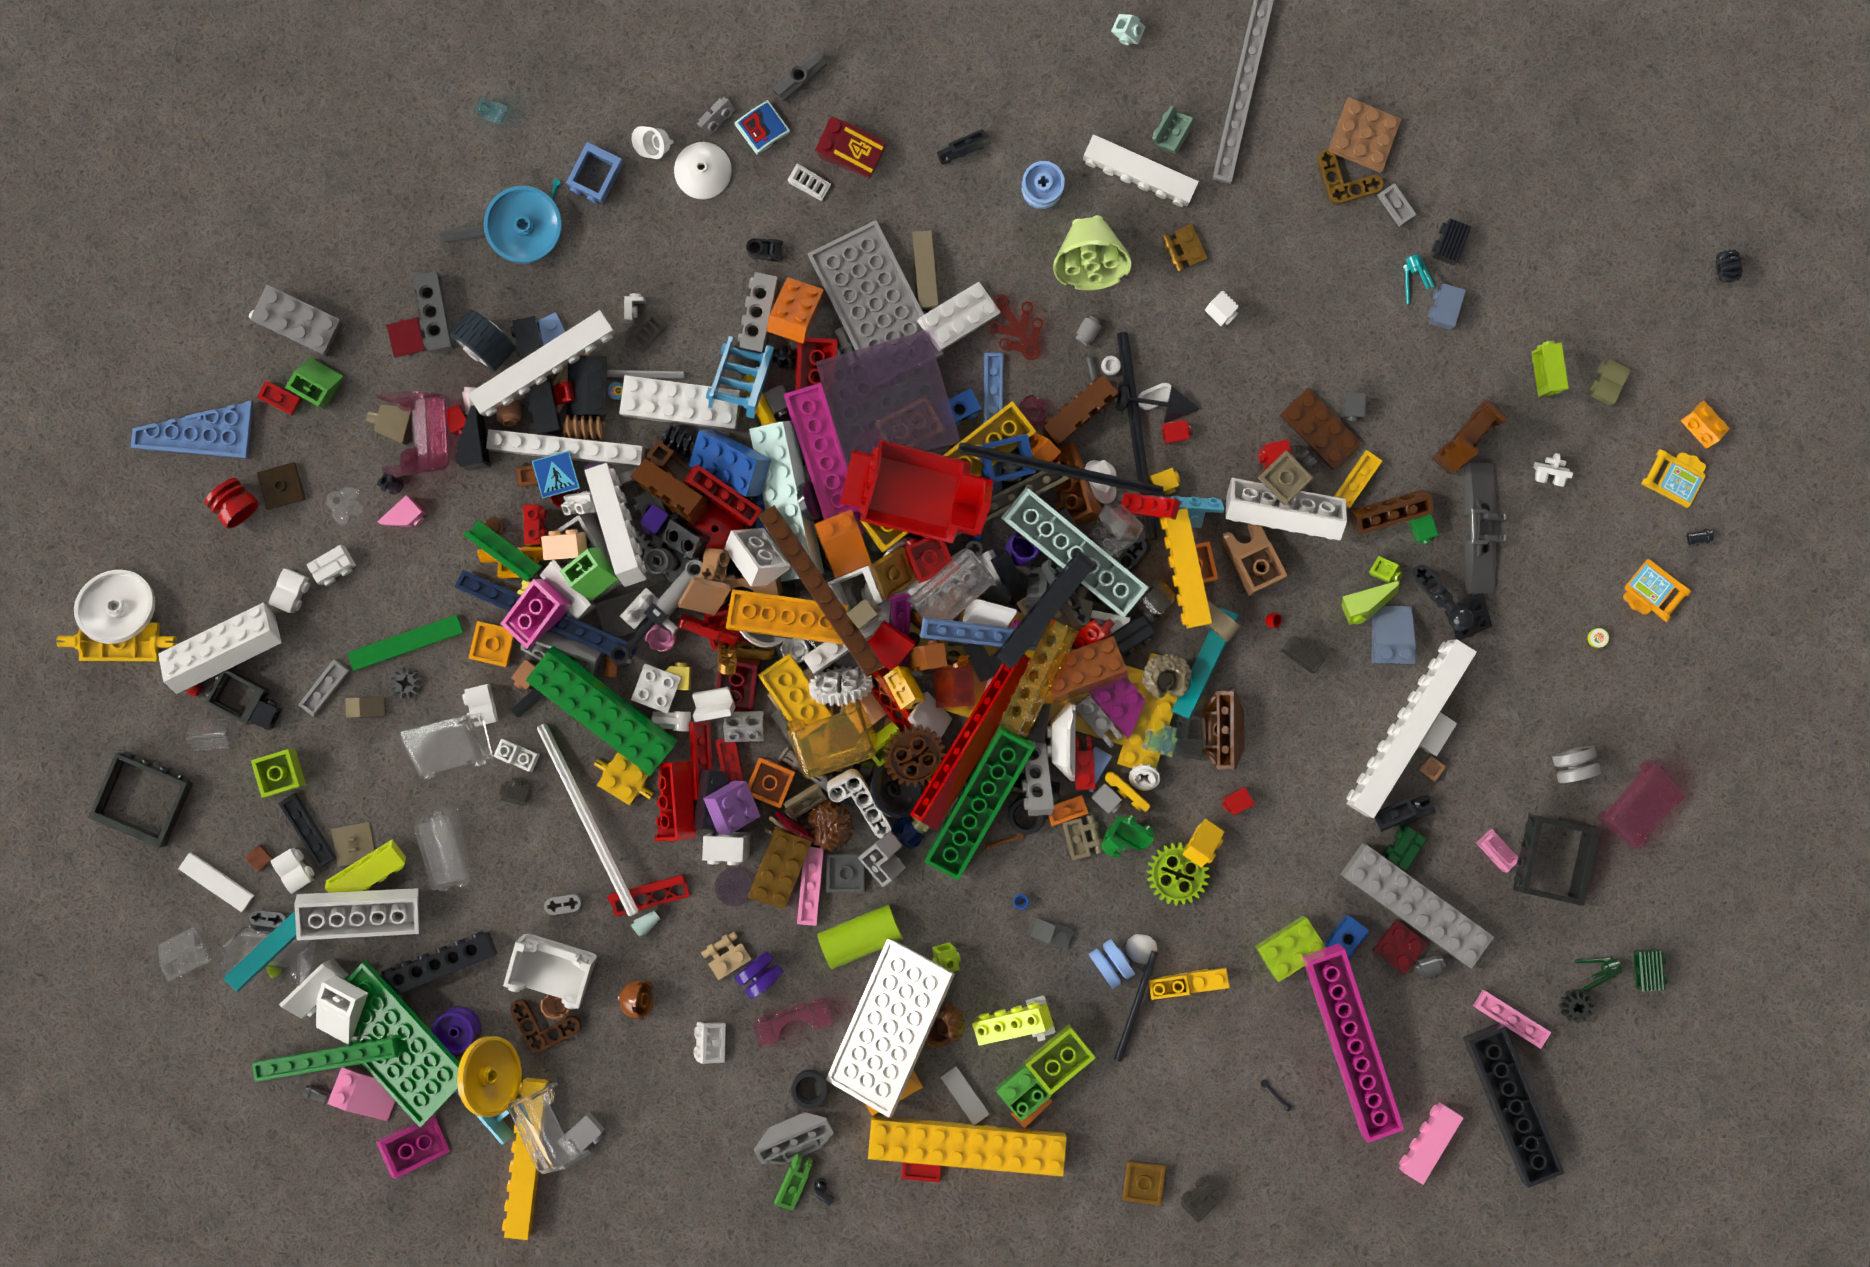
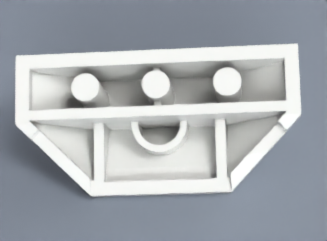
(1063, 740)

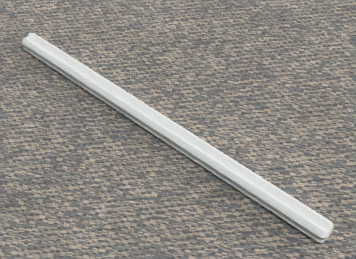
(587, 820)

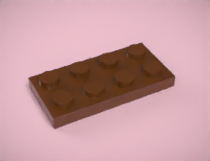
(1320, 429)

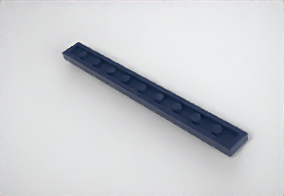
(565, 626)

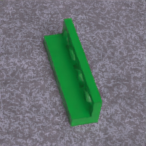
(503, 551)

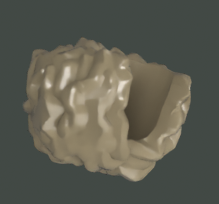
(1166, 675)

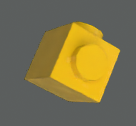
(1167, 479)

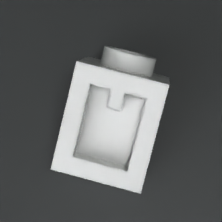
(630, 310)

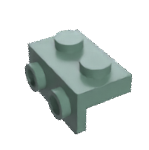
(1172, 130)

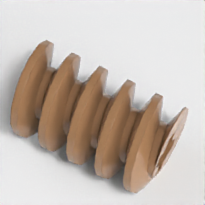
(584, 428)

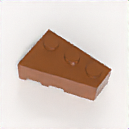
(927, 657)

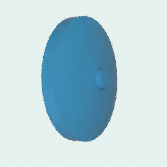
(522, 224)

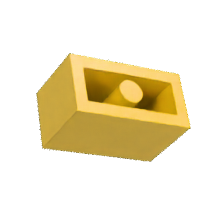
(1203, 843)

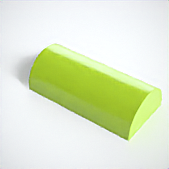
(859, 936)

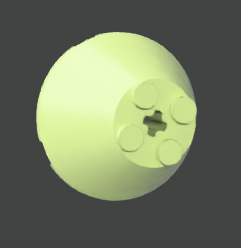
(1091, 256)

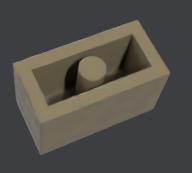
(864, 614)

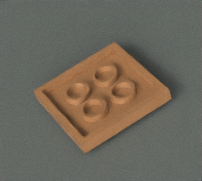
(1364, 134)

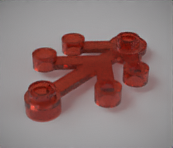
(1018, 330)

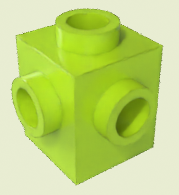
(946, 956)

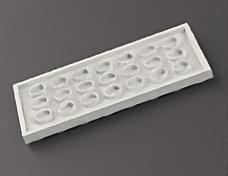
(890, 1027)

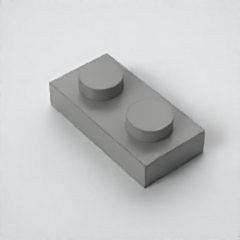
(1396, 205)

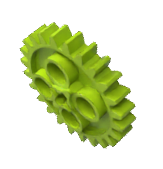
(1171, 890)

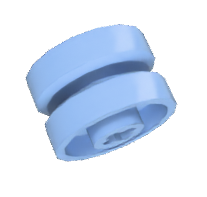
(1038, 174)
(1112, 963)

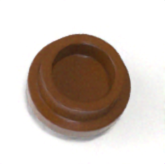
(495, 524)

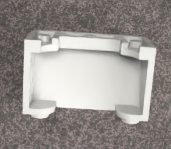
(550, 969)

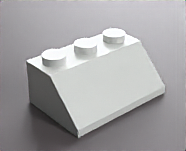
(756, 556)
(580, 605)
(304, 997)

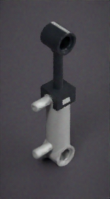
(658, 613)

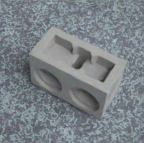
(744, 726)

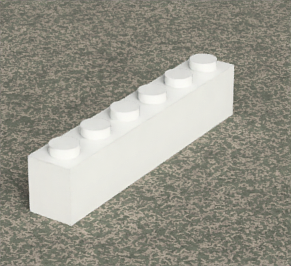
(1139, 170)

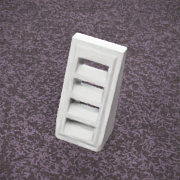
(806, 188)

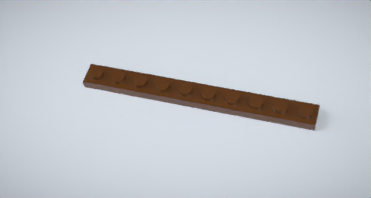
(820, 591)

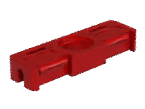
(708, 629)

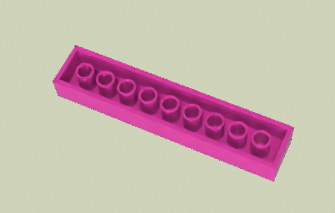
(1353, 1042)

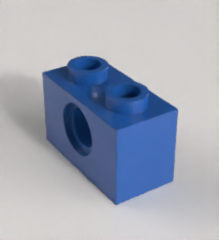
(970, 405)
(1348, 926)

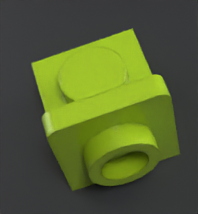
(1386, 570)

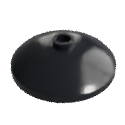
(903, 798)

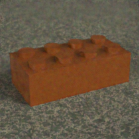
(1089, 670)

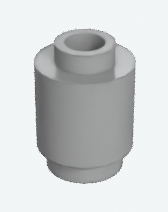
(1088, 330)

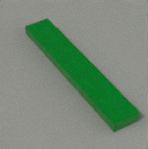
(405, 642)

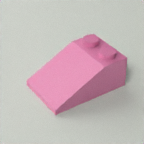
(361, 1094)

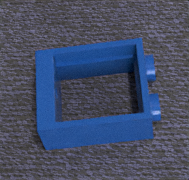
(1024, 450)

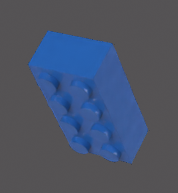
(730, 462)

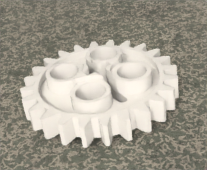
(827, 686)

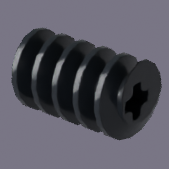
(679, 440)

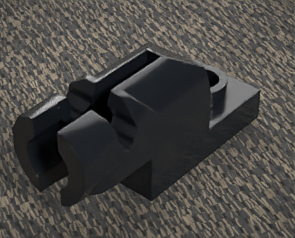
(1404, 812)

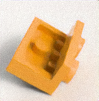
(1705, 424)

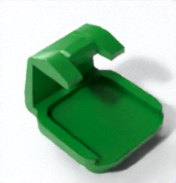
(1128, 832)

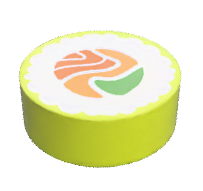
(1598, 637)

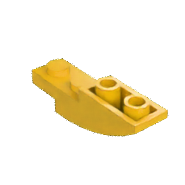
(1189, 983)

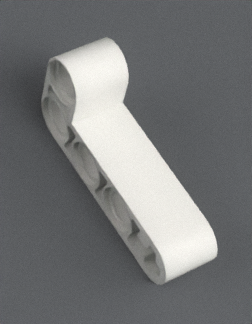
(864, 804)

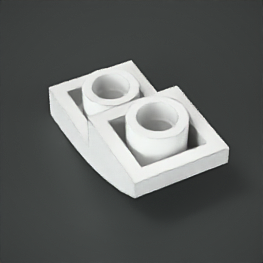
(516, 755)

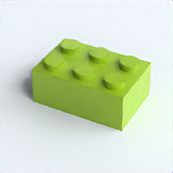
(1286, 947)
(1059, 1059)

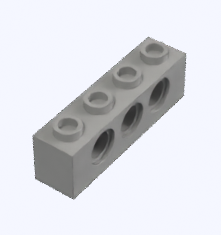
(757, 283)
(1044, 804)

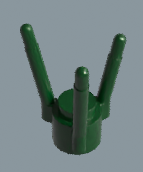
(1609, 969)

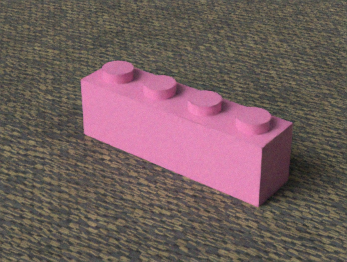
(1430, 1143)

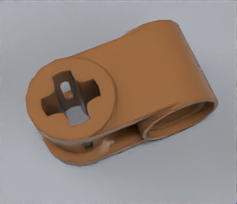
(715, 564)

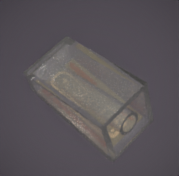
(444, 848)

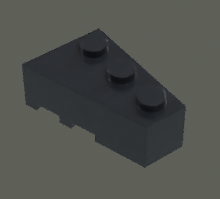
(708, 783)

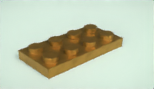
(779, 868)

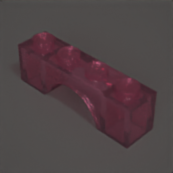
(817, 1015)

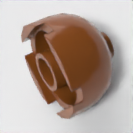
(636, 999)

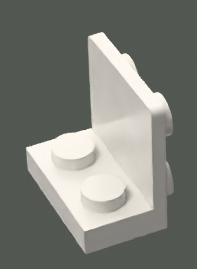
(656, 688)

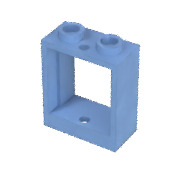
(614, 161)

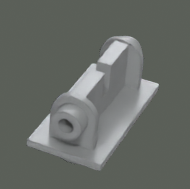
(721, 111)

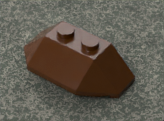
(1223, 729)

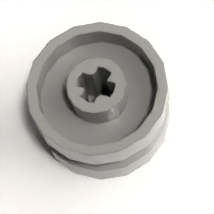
(1576, 765)

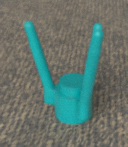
(1416, 265)

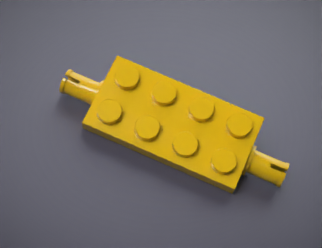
(139, 648)

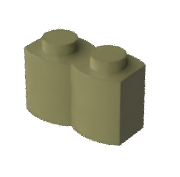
(1609, 382)

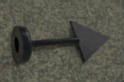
(1176, 406)

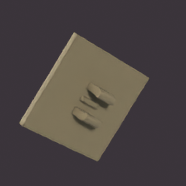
(352, 843)

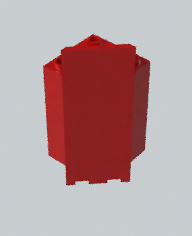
(917, 492)

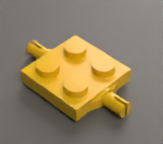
(623, 779)

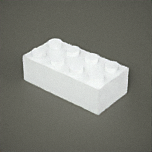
(726, 847)

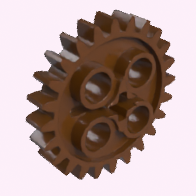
(904, 741)

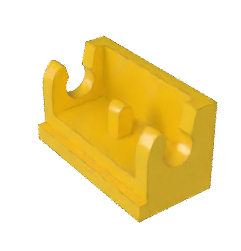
(904, 687)

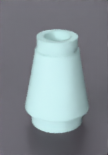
(645, 923)

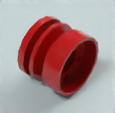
(231, 503)

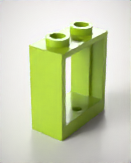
(1549, 369)

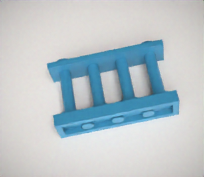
(755, 388)

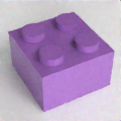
(731, 807)

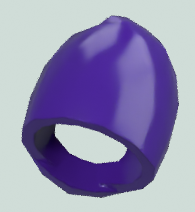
(1021, 550)

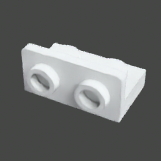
(710, 1042)

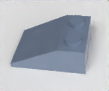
(1393, 635)

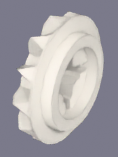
(1144, 783)

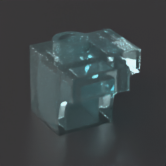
(1161, 741)

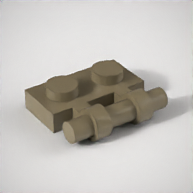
(1076, 837)

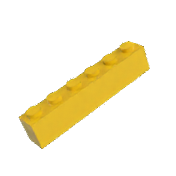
(1187, 570)

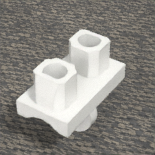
(1561, 473)
(578, 503)

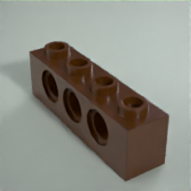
(1391, 511)

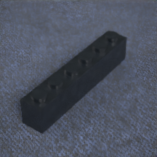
(541, 396)

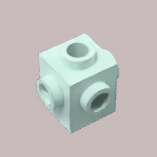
(1128, 29)

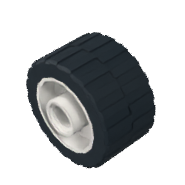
(482, 340)

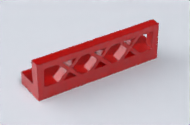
(889, 708)
(652, 887)

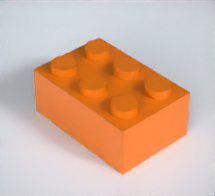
(795, 310)

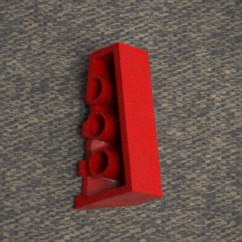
(675, 802)

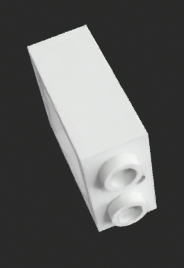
(868, 574)

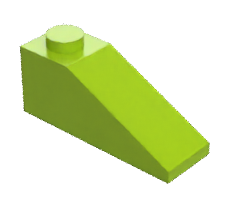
(1364, 604)

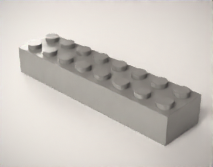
(1417, 905)

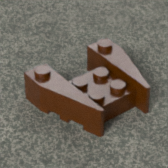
(1462, 446)

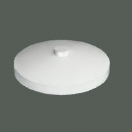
(114, 606)

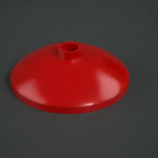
(717, 517)

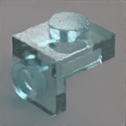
(491, 110)

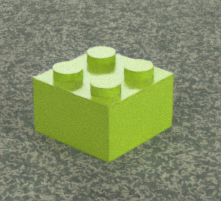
(278, 773)

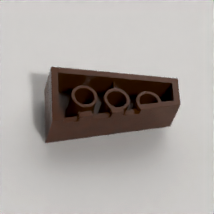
(1081, 410)
(670, 491)

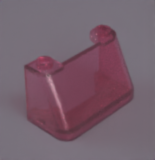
(1642, 805)

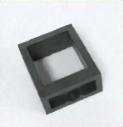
(221, 681)

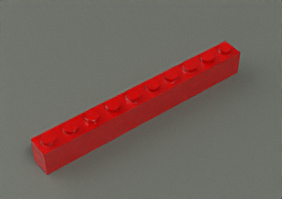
(969, 745)

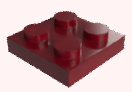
(1400, 946)

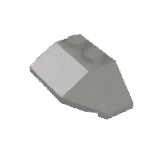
(796, 1135)

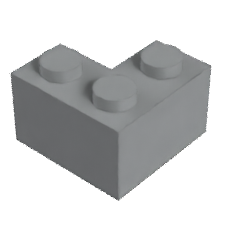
(881, 859)

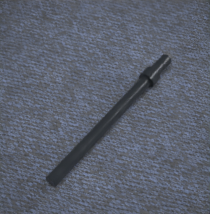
(1148, 971)

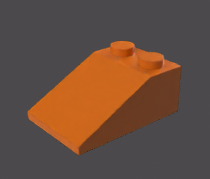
(842, 543)

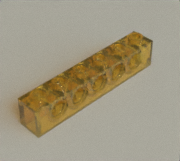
(1047, 671)

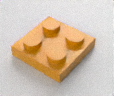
(491, 644)

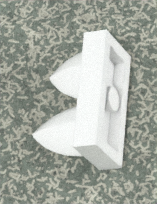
(635, 612)

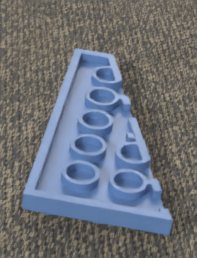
(210, 432)

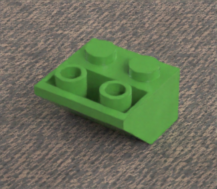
(315, 382)
(590, 573)
(1022, 1092)

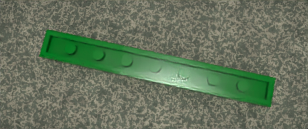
(325, 1059)

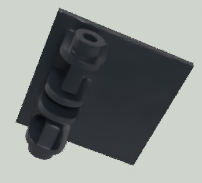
(1481, 616)

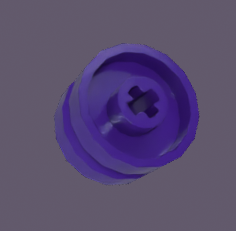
(760, 976)
(467, 1027)

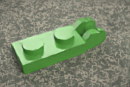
(793, 1183)

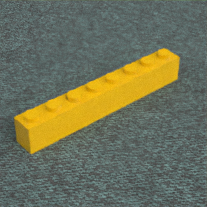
(523, 1180)

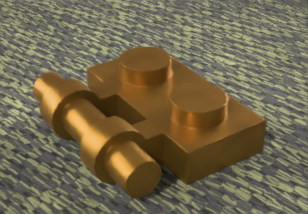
(1189, 244)

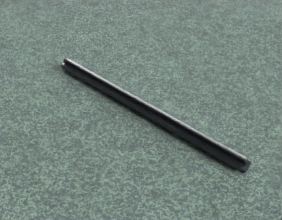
(1135, 425)
(1060, 469)

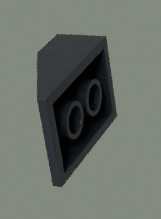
(472, 444)

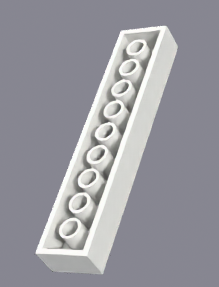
(1410, 728)

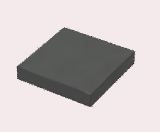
(844, 873)

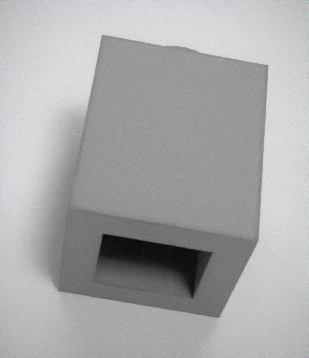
(1106, 798)

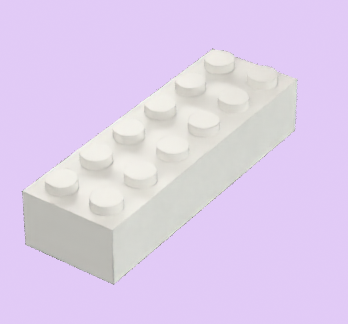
(677, 403)
(1304, 514)
(616, 524)
(219, 648)
(357, 914)

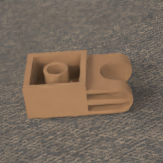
(1256, 552)

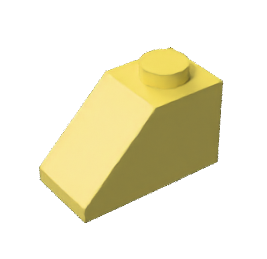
(684, 672)

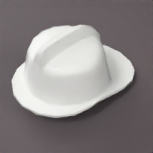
(651, 142)
(1102, 492)

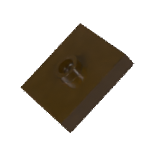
(281, 486)

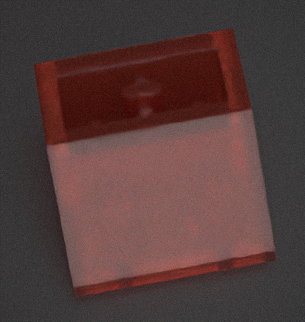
(954, 687)

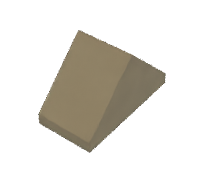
(365, 707)

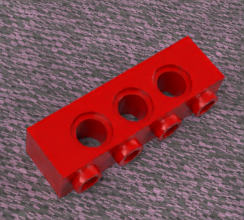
(722, 495)

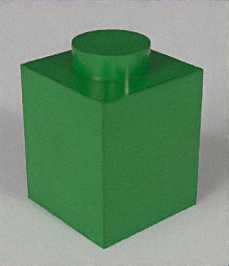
(1423, 529)

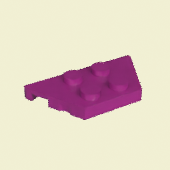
(1121, 704)

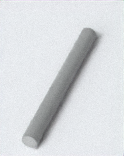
(646, 374)

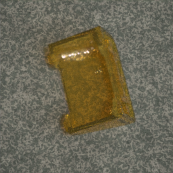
(833, 740)

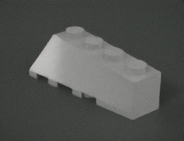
(581, 654)

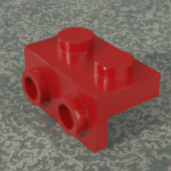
(1092, 633)

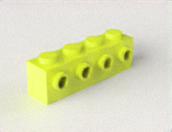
(368, 870)
(1013, 1023)

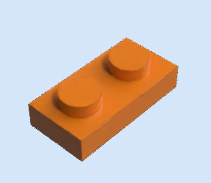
(1068, 810)

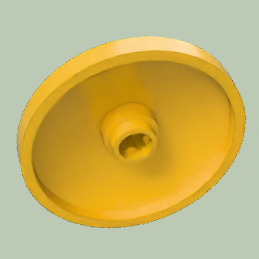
(489, 1076)

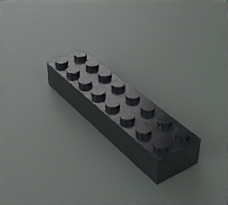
(1513, 1105)

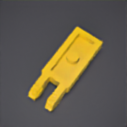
(1126, 790)

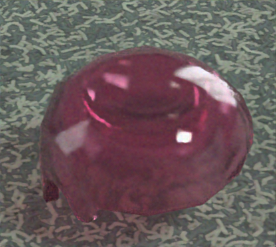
(1035, 416)

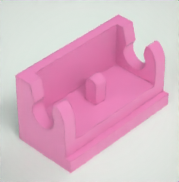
(1497, 851)

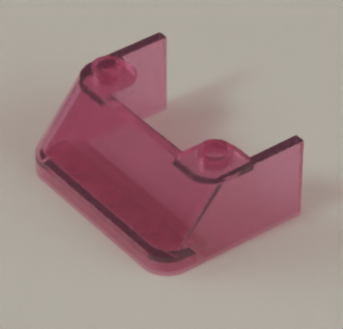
(429, 432)

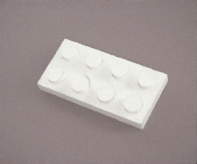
(959, 316)

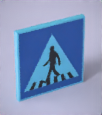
(555, 474)

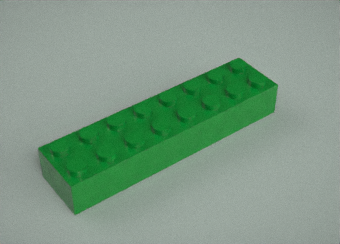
(601, 710)
(979, 802)

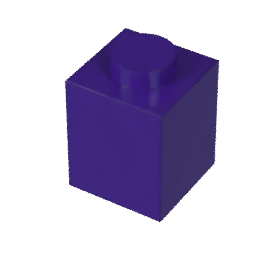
(654, 520)

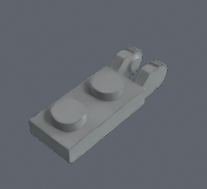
(1097, 719)

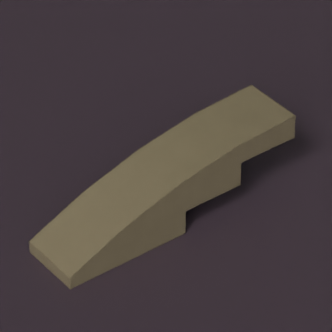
(925, 269)

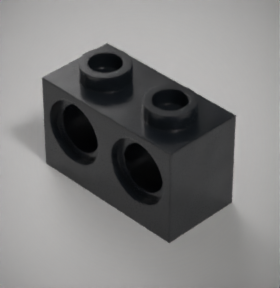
(686, 536)

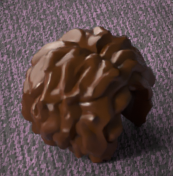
(830, 825)
(946, 1027)

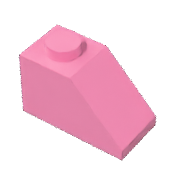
(404, 513)

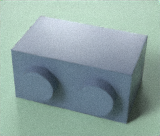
(1446, 306)

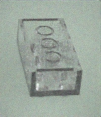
(952, 588)

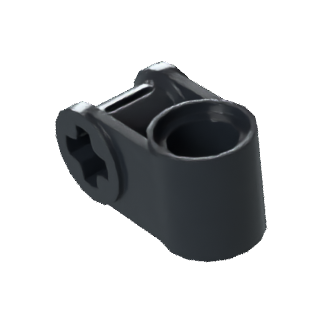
(766, 249)

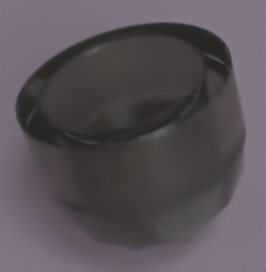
(952, 653)

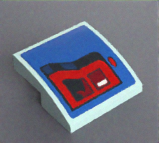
(762, 127)

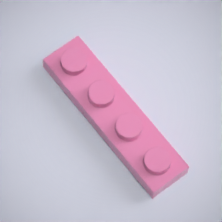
(810, 887)
(1511, 1019)

